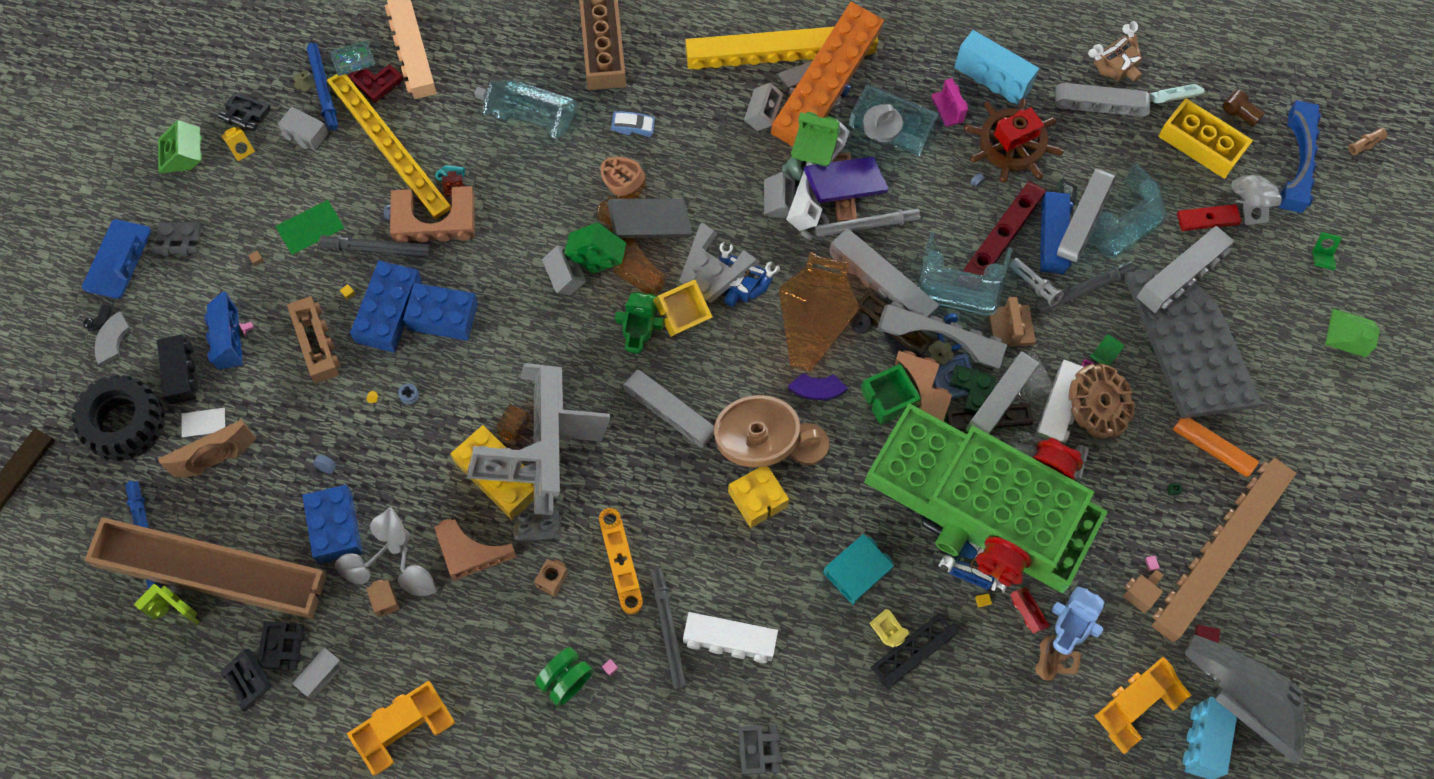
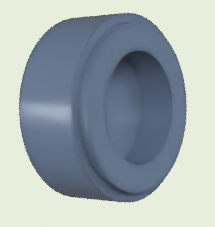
(324, 464)

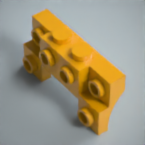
(1129, 703)
(395, 722)

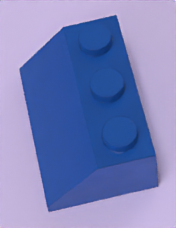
(223, 333)

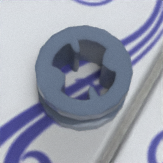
(402, 391)

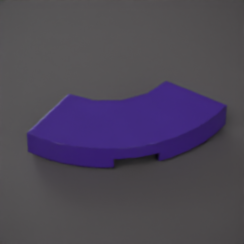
(817, 389)

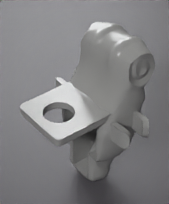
(1256, 193)

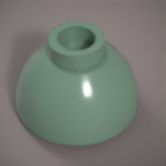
(794, 168)

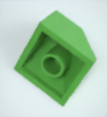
(1352, 333)

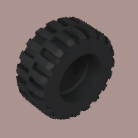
(104, 397)

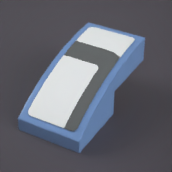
(632, 122)

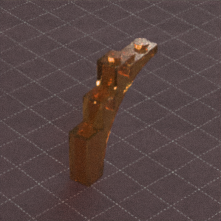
(635, 266)

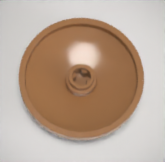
(757, 431)

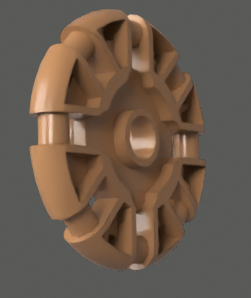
(1091, 401)

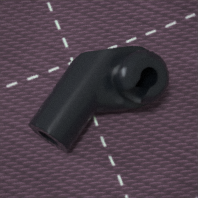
(97, 323)
(931, 525)

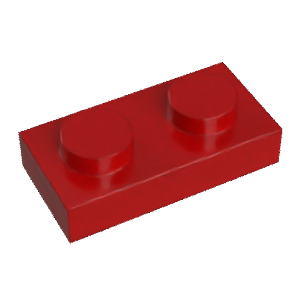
(1029, 609)

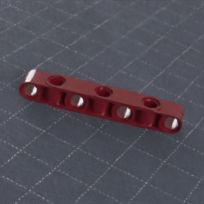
(1009, 226)

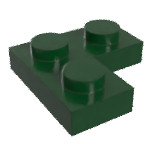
(976, 383)

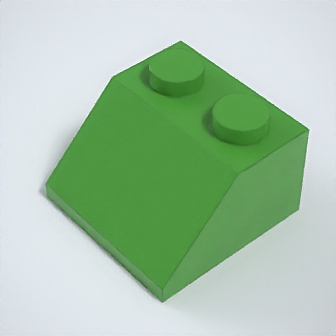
(179, 148)

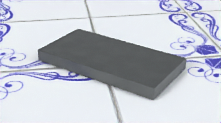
(649, 218)

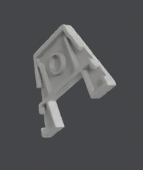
(709, 272)

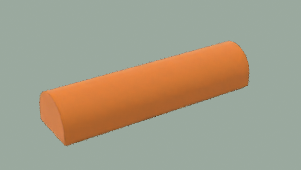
(1216, 446)

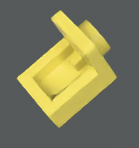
(889, 629)

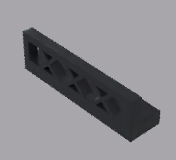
(921, 655)

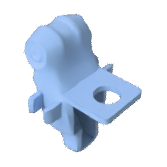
(1077, 619)

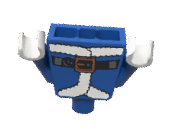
(750, 285)
(966, 568)

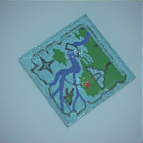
(352, 58)

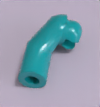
(444, 171)

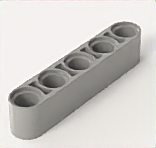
(1102, 99)
(1086, 215)
(1004, 393)
(669, 408)

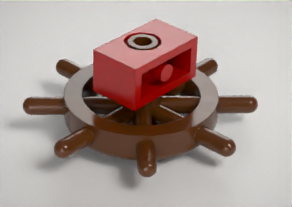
(1014, 131)

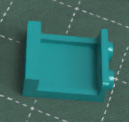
(858, 568)

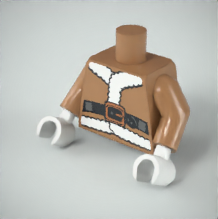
(1119, 58)

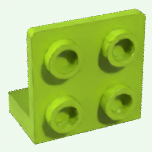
(156, 603)

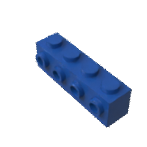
(1054, 223)

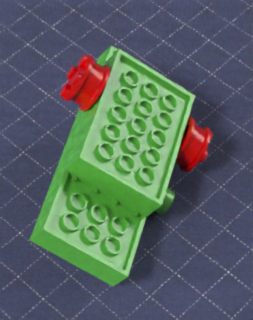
(985, 492)

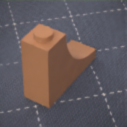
(465, 555)

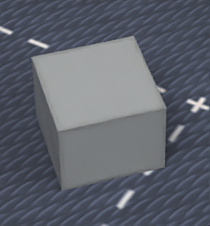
(480, 93)

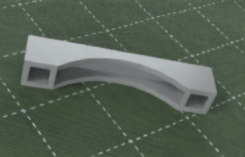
(981, 349)

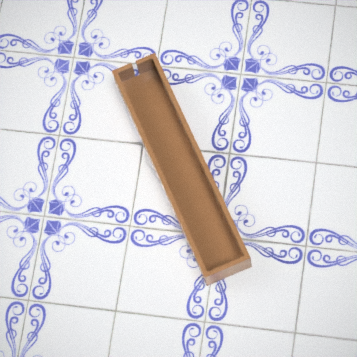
(206, 568)

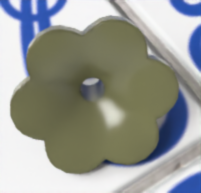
(304, 81)
(941, 352)

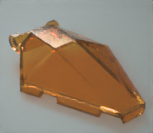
(816, 310)

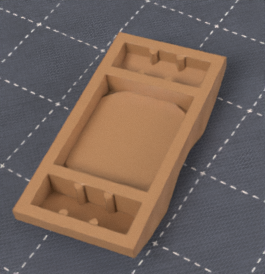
(208, 451)

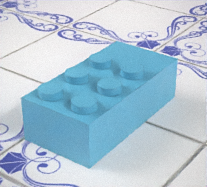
(996, 67)

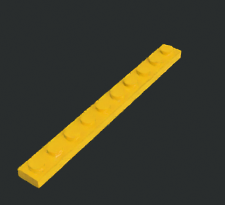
(389, 146)

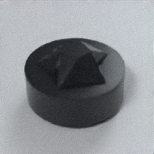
(861, 323)

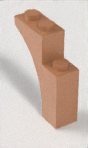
(922, 375)

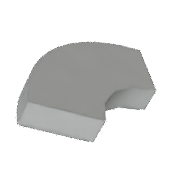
(109, 339)

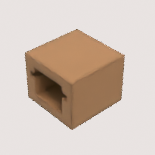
(255, 258)

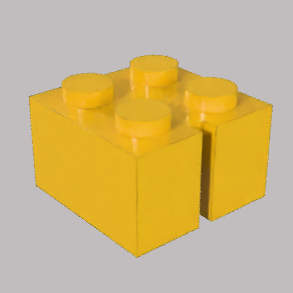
(682, 307)
(756, 493)

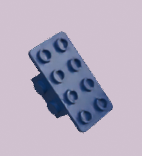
(116, 259)

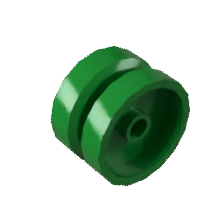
(564, 676)

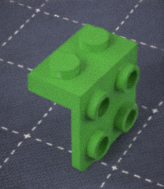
(815, 139)

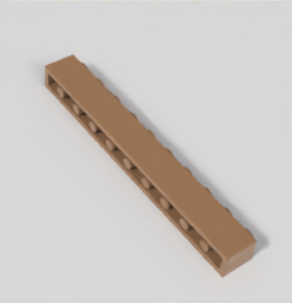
(1222, 550)

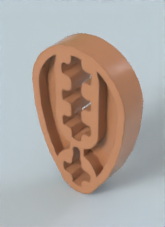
(616, 166)

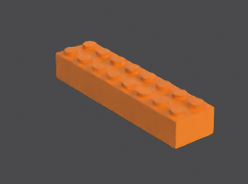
(829, 70)

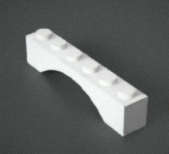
(805, 208)

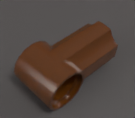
(1239, 105)

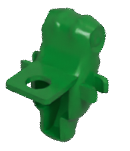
(639, 321)

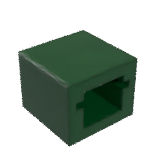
(1174, 489)

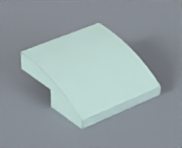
(1176, 93)

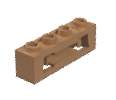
(304, 310)

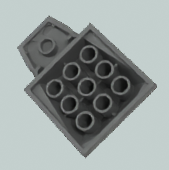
(1254, 695)

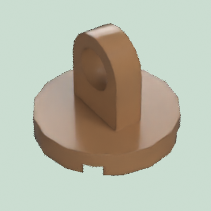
(812, 445)

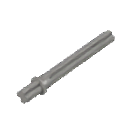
(869, 222)

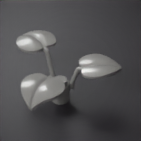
(388, 528)

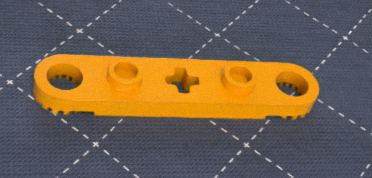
(623, 575)

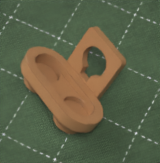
(1051, 660)

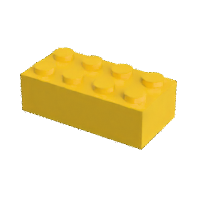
(1205, 138)
(508, 496)

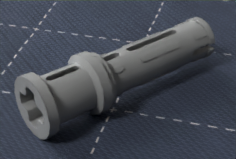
(1041, 286)

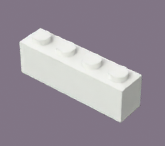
(1057, 410)
(730, 637)

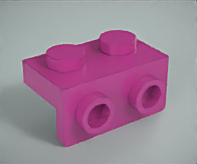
(950, 104)

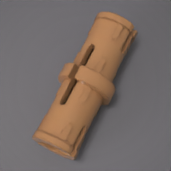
(1367, 141)

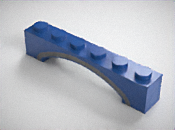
(1303, 120)

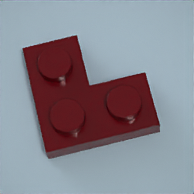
(376, 85)

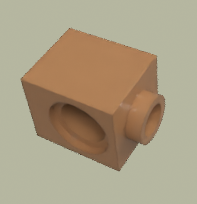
(551, 586)
(382, 598)

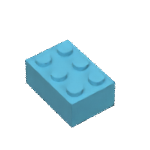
(1209, 740)

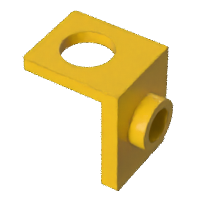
(233, 137)

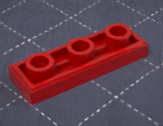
(1208, 217)

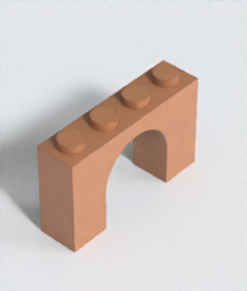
(457, 225)

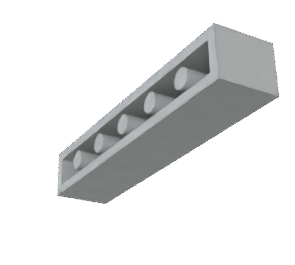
(1185, 269)
(880, 274)

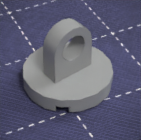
(882, 123)

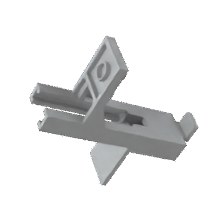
(549, 425)

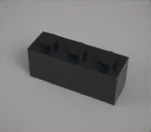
(177, 369)

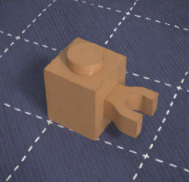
(1143, 591)

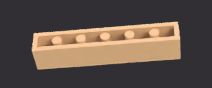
(411, 48)

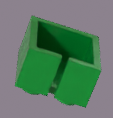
(595, 248)
(889, 393)

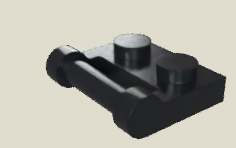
(249, 676)

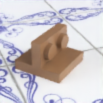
(1013, 324)

